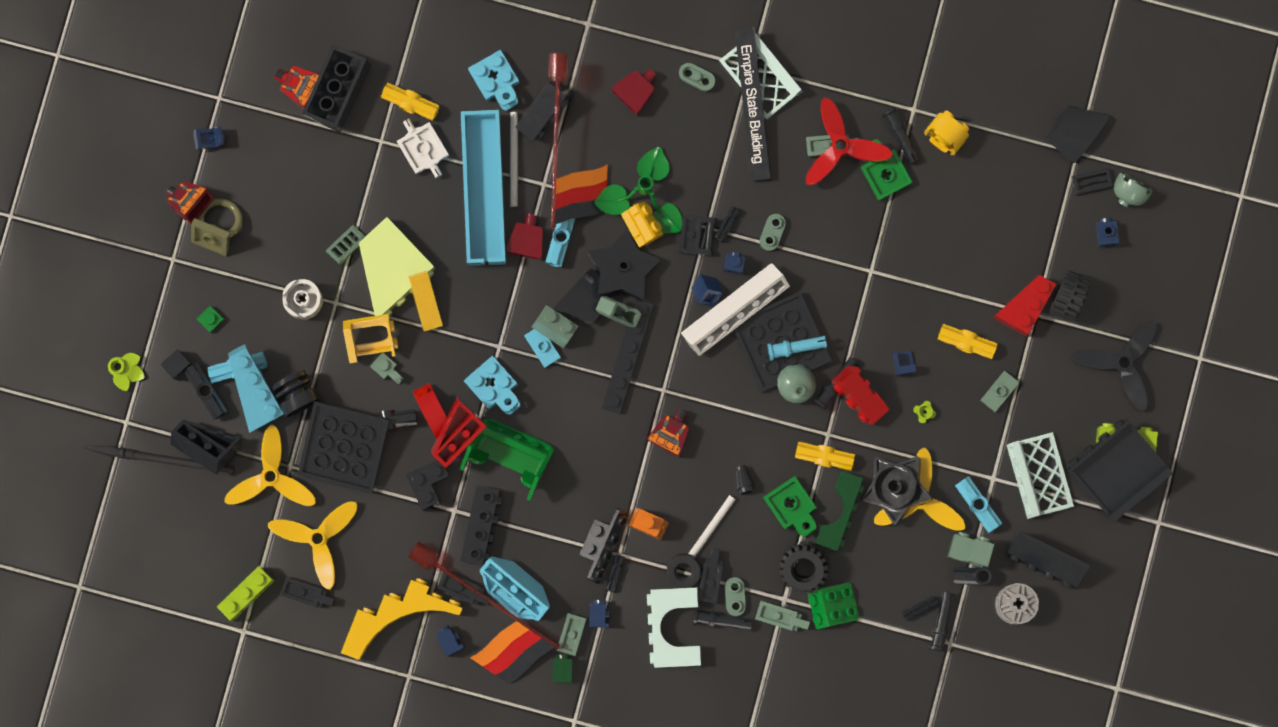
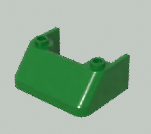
(512, 450)

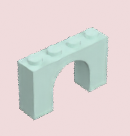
(661, 603)

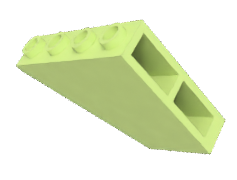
(388, 263)

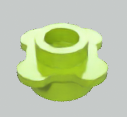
(919, 411)

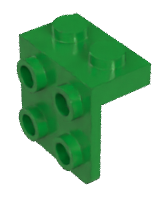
(833, 605)

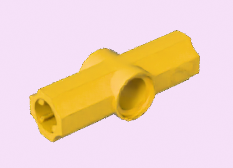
(410, 101)
(967, 341)
(824, 456)

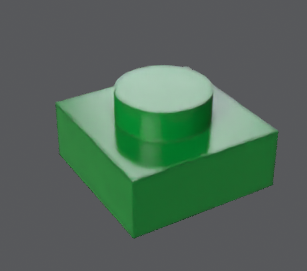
(210, 319)

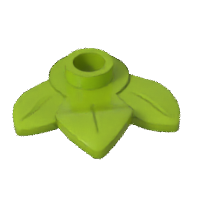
(128, 372)

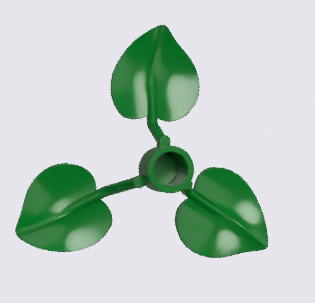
(650, 167)

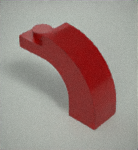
(430, 408)

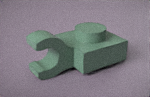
(385, 367)

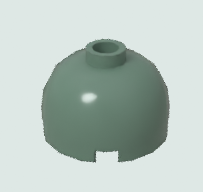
(1130, 190)
(796, 383)

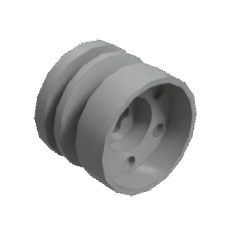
(1010, 613)

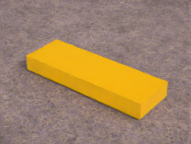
(425, 300)

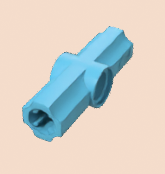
(558, 249)
(224, 370)
(986, 514)

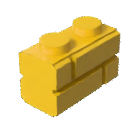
(642, 224)

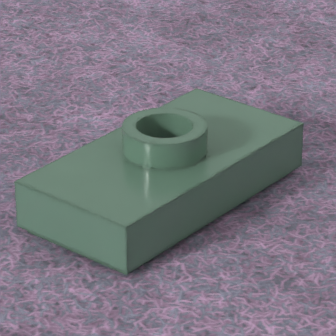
(999, 391)

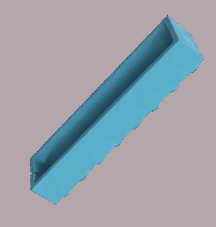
(483, 187)

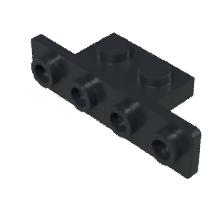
(601, 544)

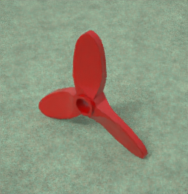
(856, 148)

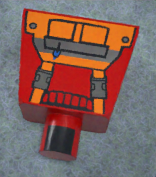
(297, 84)

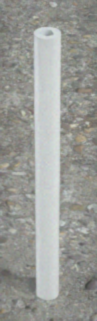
(513, 160)

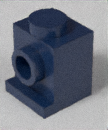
(1104, 239)
(734, 263)
(599, 614)
(449, 641)

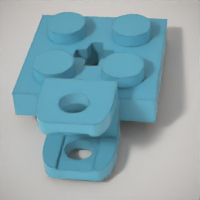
(502, 86)
(500, 393)

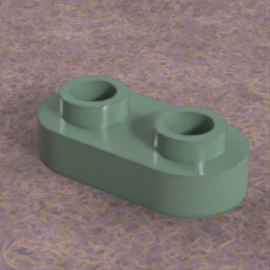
(697, 77)
(773, 232)
(735, 596)

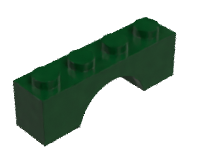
(847, 487)

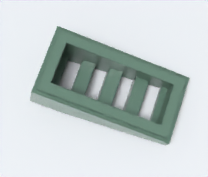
(341, 239)

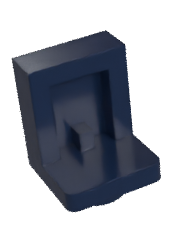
(209, 138)

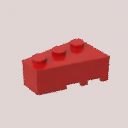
(1025, 308)
(859, 395)
(457, 433)

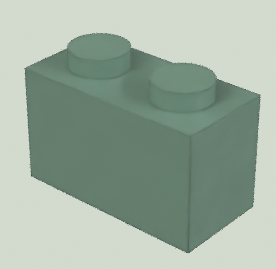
(554, 326)

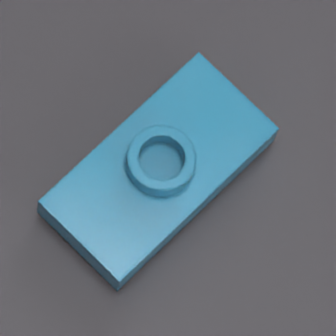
(542, 347)

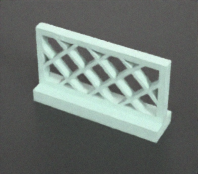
(776, 69)
(1024, 480)

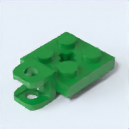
(882, 187)
(793, 516)

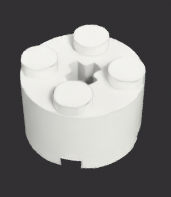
(292, 303)

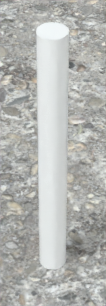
(712, 525)

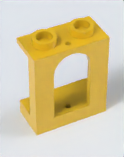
(386, 345)

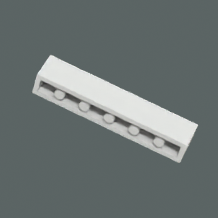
(735, 309)

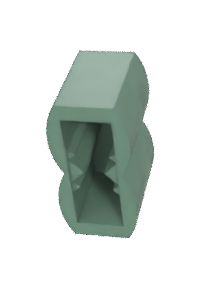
(618, 311)

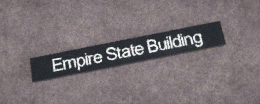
(752, 103)

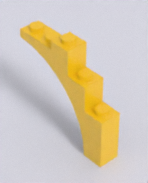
(416, 599)

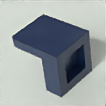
(706, 290)
(903, 363)

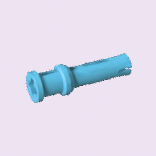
(787, 348)

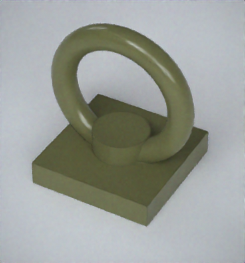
(212, 236)

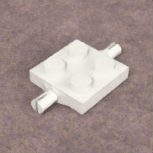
(422, 148)

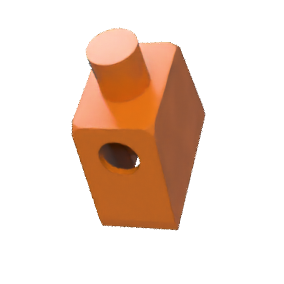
(648, 523)

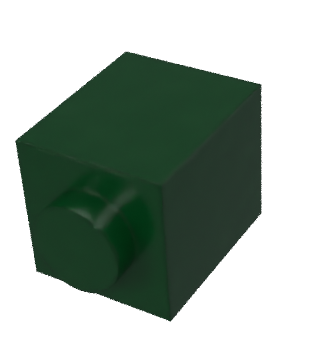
(562, 669)

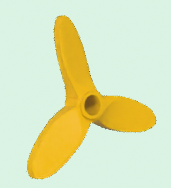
(271, 459)
(934, 509)
(332, 525)

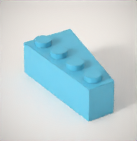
(254, 392)

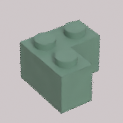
(971, 551)

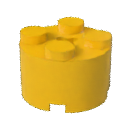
(947, 132)

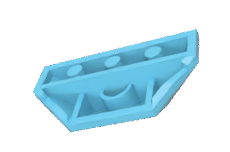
(514, 588)

